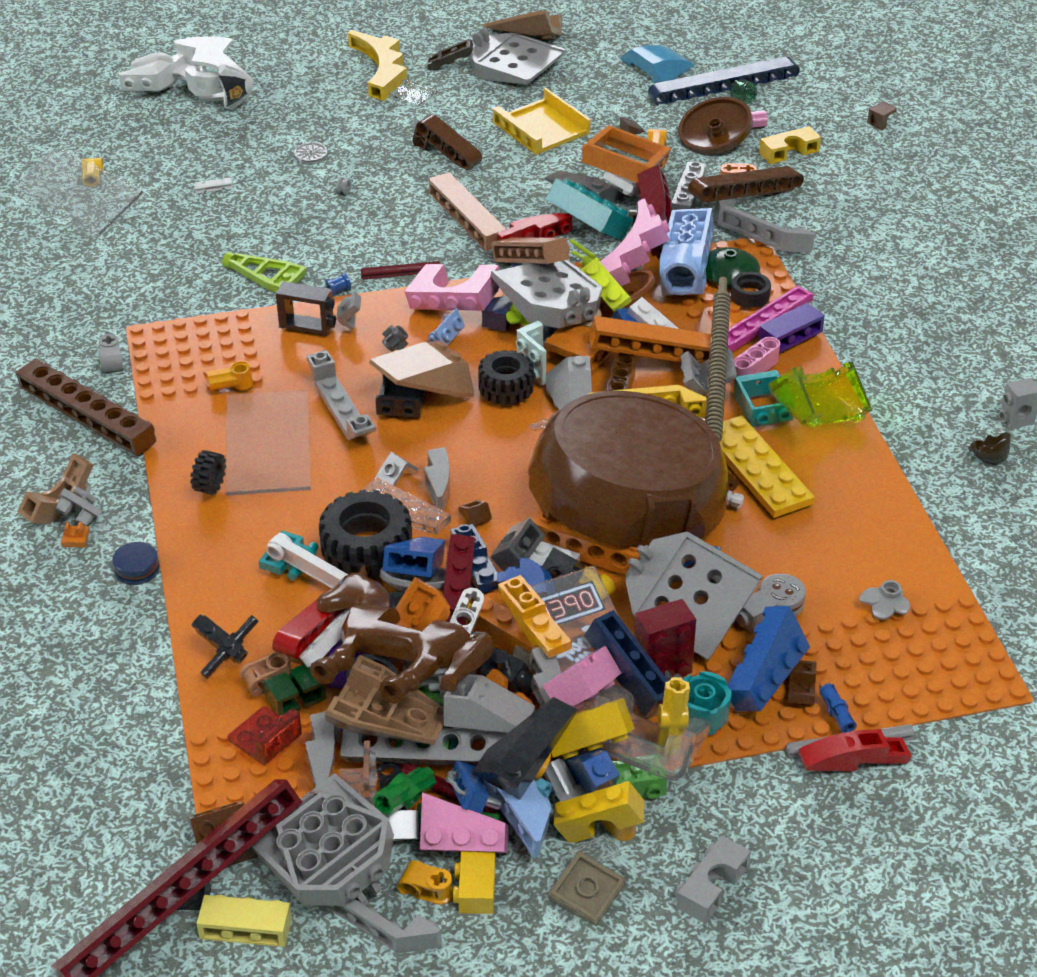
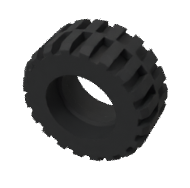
(357, 514)

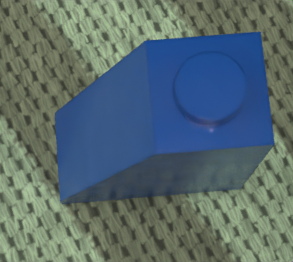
(414, 556)
(592, 770)

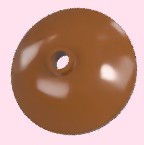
(640, 284)

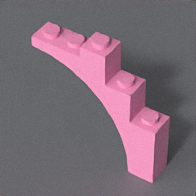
(634, 249)

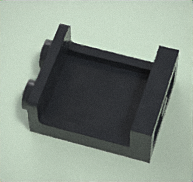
(399, 400)

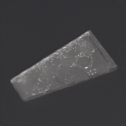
(423, 515)

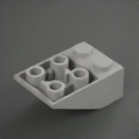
(484, 706)

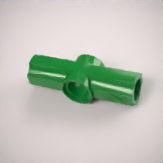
(404, 790)

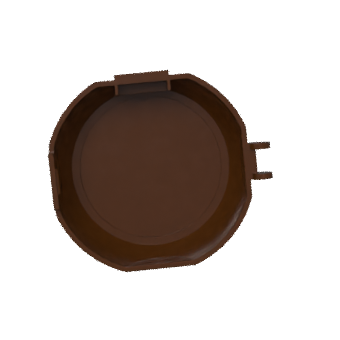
(630, 469)

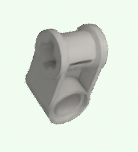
(110, 354)

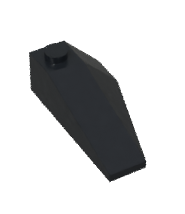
(522, 751)

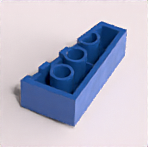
(768, 660)

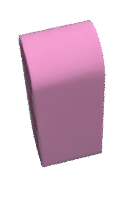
(758, 357)

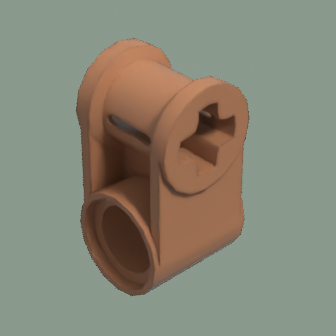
(264, 669)

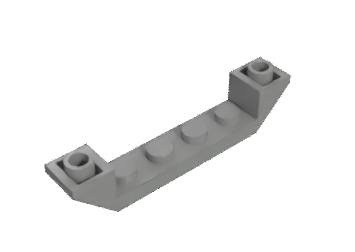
(763, 231)
(335, 397)
(417, 936)

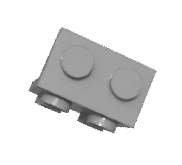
(697, 374)

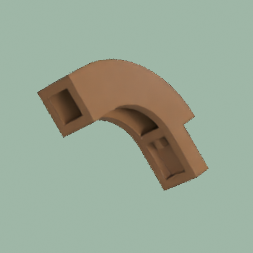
(40, 507)

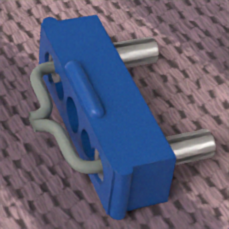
(470, 788)

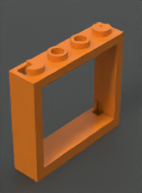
(618, 164)

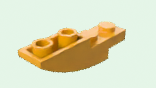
(532, 617)

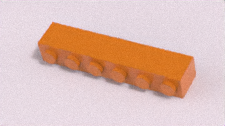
(648, 340)

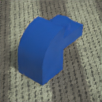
(528, 569)

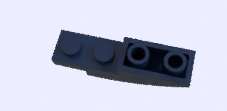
(483, 572)

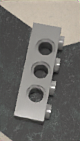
(682, 198)

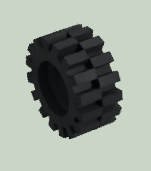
(208, 472)

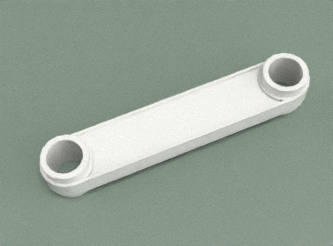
(283, 548)

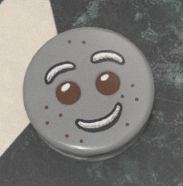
(785, 591)

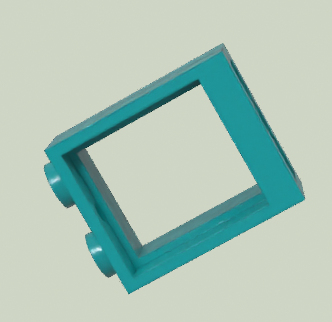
(746, 387)

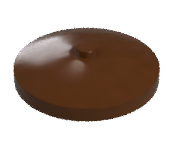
(715, 125)

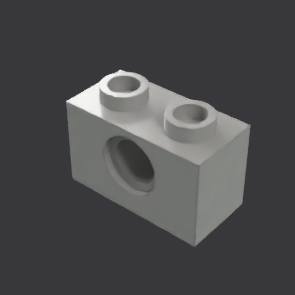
(1019, 404)

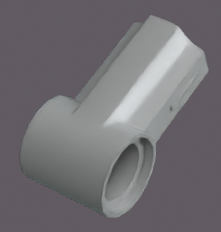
(562, 781)

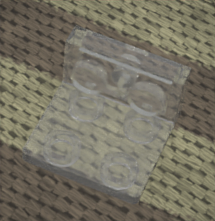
(364, 778)

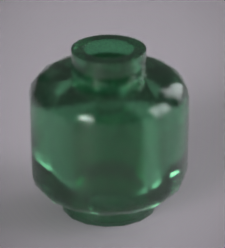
(744, 91)

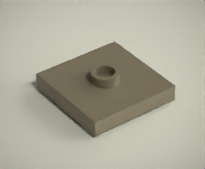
(587, 888)

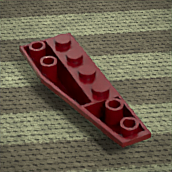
(654, 188)

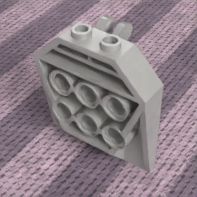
(511, 57)
(551, 293)
(663, 563)
(311, 832)

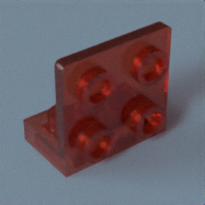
(266, 733)

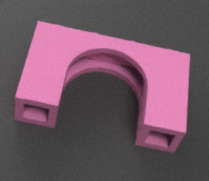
(430, 289)

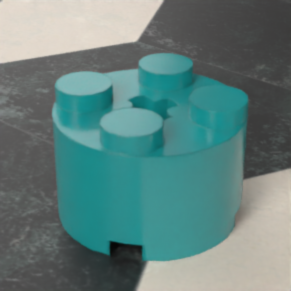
(709, 699)

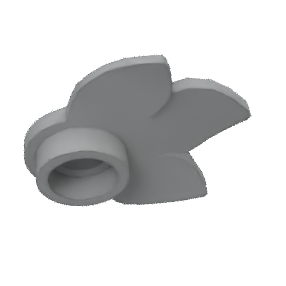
(886, 600)

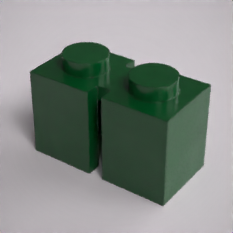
(284, 688)

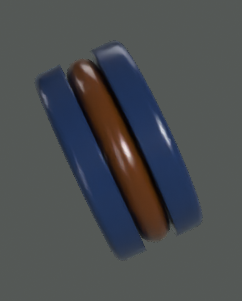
(135, 563)

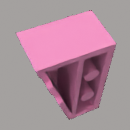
(584, 679)
(454, 829)

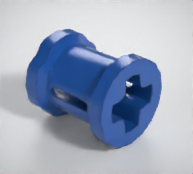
(338, 284)

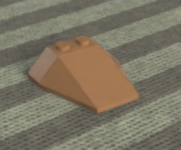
(531, 24)
(428, 368)
(365, 711)

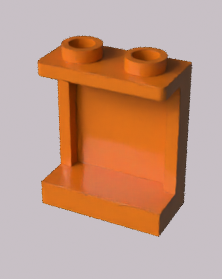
(573, 342)

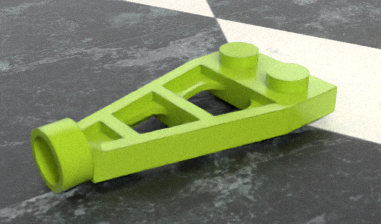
(288, 271)

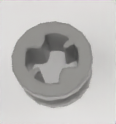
(343, 186)

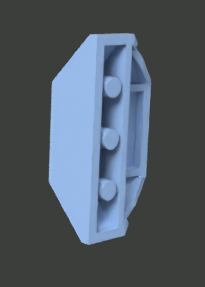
(526, 816)

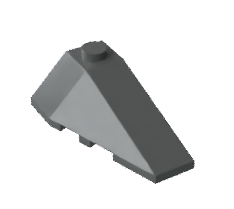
(593, 184)

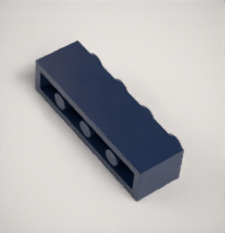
(637, 669)

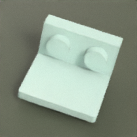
(530, 343)

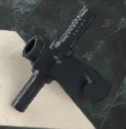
(227, 645)

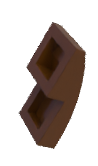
(802, 683)

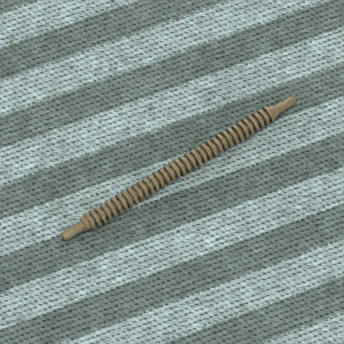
(718, 359)

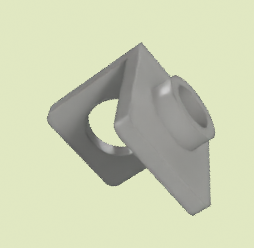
(393, 468)

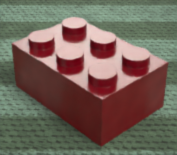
(668, 636)

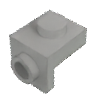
(347, 309)

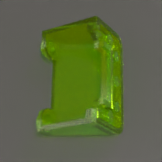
(822, 396)

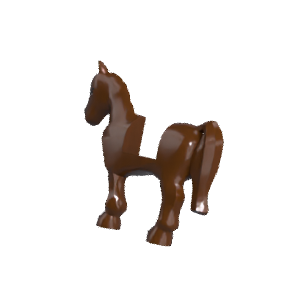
(373, 630)

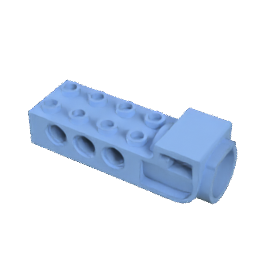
(687, 252)

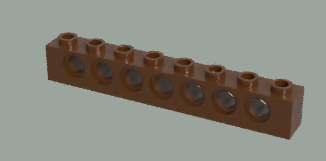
(87, 407)

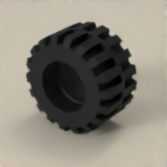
(506, 377)

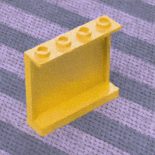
(543, 123)

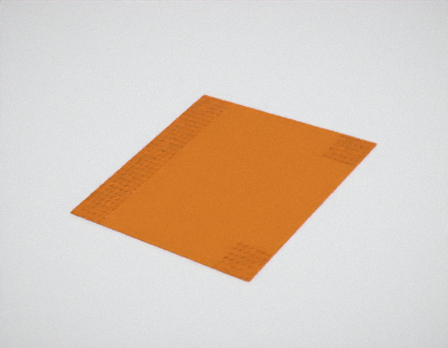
(854, 537)

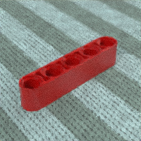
(302, 630)

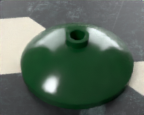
(728, 263)

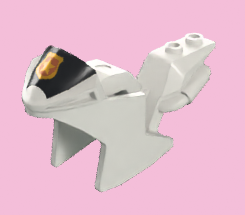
(161, 71)

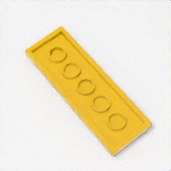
(762, 469)

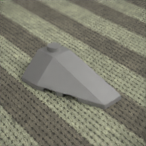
(569, 380)

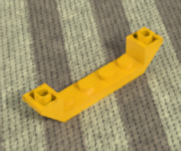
(678, 394)

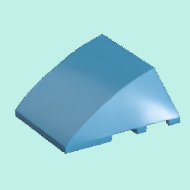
(658, 61)

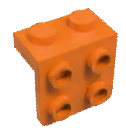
(421, 606)

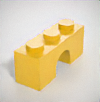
(776, 147)
(617, 804)

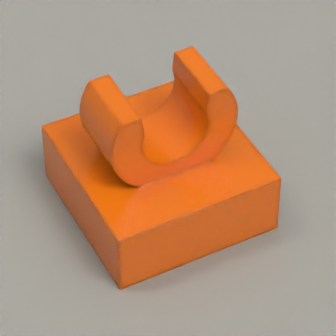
(75, 535)

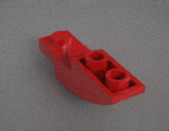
(538, 226)
(849, 749)

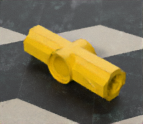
(673, 712)

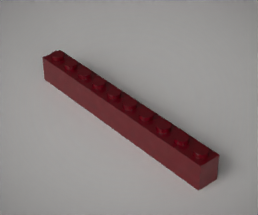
(179, 882)

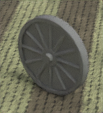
(310, 153)

